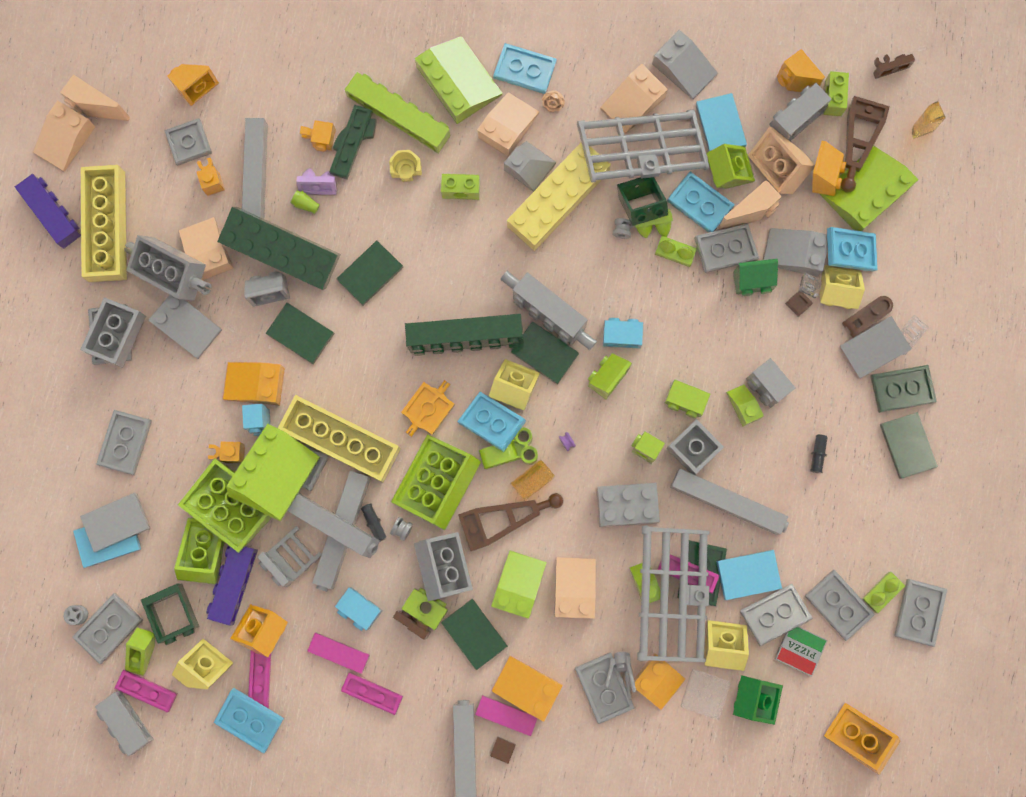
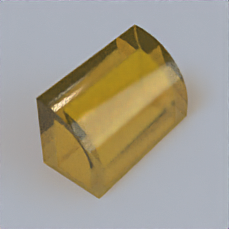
(928, 121)
(532, 480)

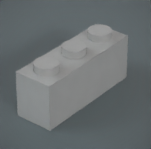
(123, 723)

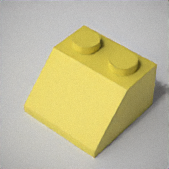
(841, 287)
(514, 384)
(726, 645)

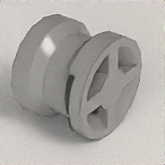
(622, 228)
(401, 529)
(71, 614)

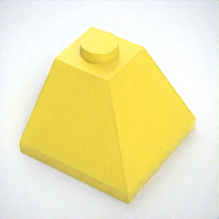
(201, 666)

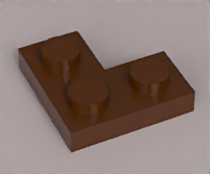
(417, 628)

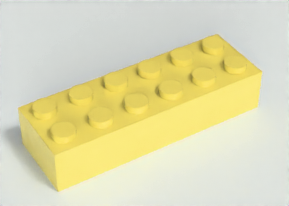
(555, 198)
(103, 223)
(339, 438)

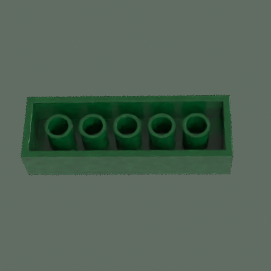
(278, 248)
(464, 334)

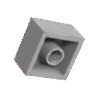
(770, 383)
(695, 447)

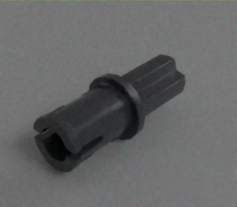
(819, 453)
(373, 522)

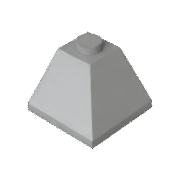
(528, 165)

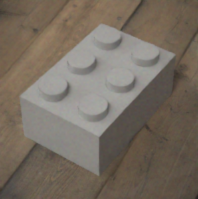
(801, 112)
(113, 332)
(628, 504)
(443, 566)

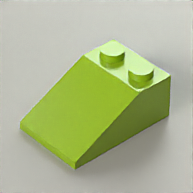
(199, 554)
(519, 584)

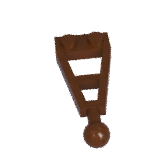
(867, 111)
(474, 530)

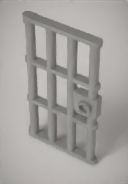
(646, 159)
(688, 595)

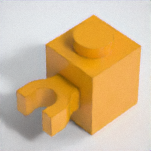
(321, 135)
(209, 178)
(228, 452)

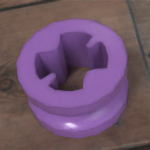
(567, 441)

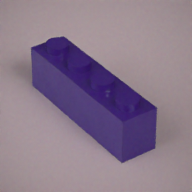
(48, 211)
(232, 585)

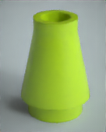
(303, 201)

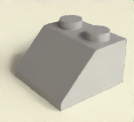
(266, 289)

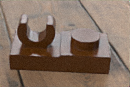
(900, 63)

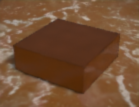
(799, 303)
(503, 750)

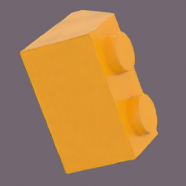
(799, 72)
(192, 81)
(828, 170)
(259, 630)
(658, 682)

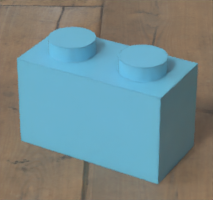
(622, 333)
(255, 418)
(358, 609)

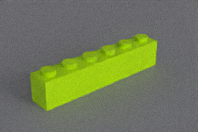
(398, 112)

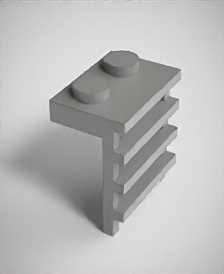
(281, 570)

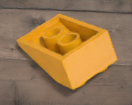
(254, 382)
(527, 688)
(862, 738)

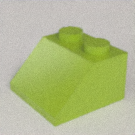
(730, 166)
(609, 375)

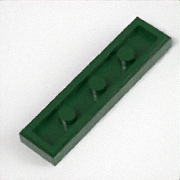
(351, 142)

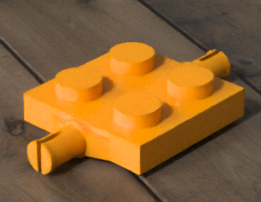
(428, 408)

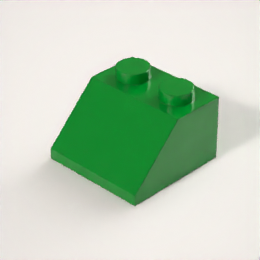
(756, 277)
(757, 700)

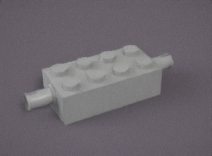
(166, 268)
(549, 309)

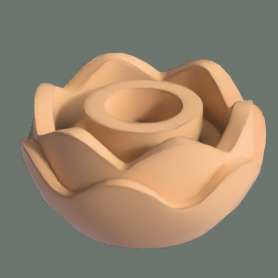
(553, 101)

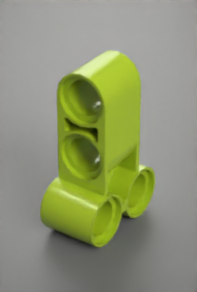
(516, 449)

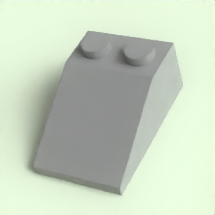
(684, 64)
(797, 250)
(185, 325)

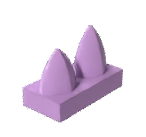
(315, 184)

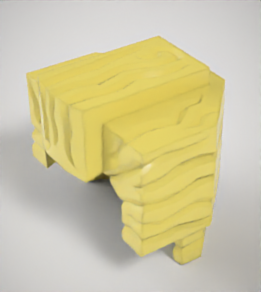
(405, 165)

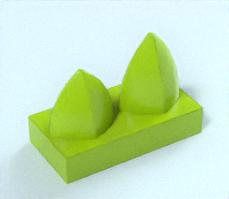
(662, 225)
(675, 251)
(883, 592)

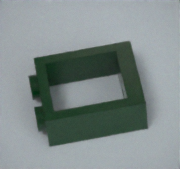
(628, 191)
(148, 605)

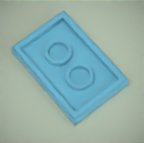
(525, 68)
(720, 121)
(700, 202)
(852, 249)
(491, 421)
(92, 558)
(749, 575)
(248, 720)

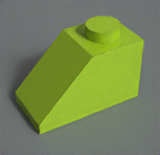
(745, 405)
(654, 587)
(139, 651)

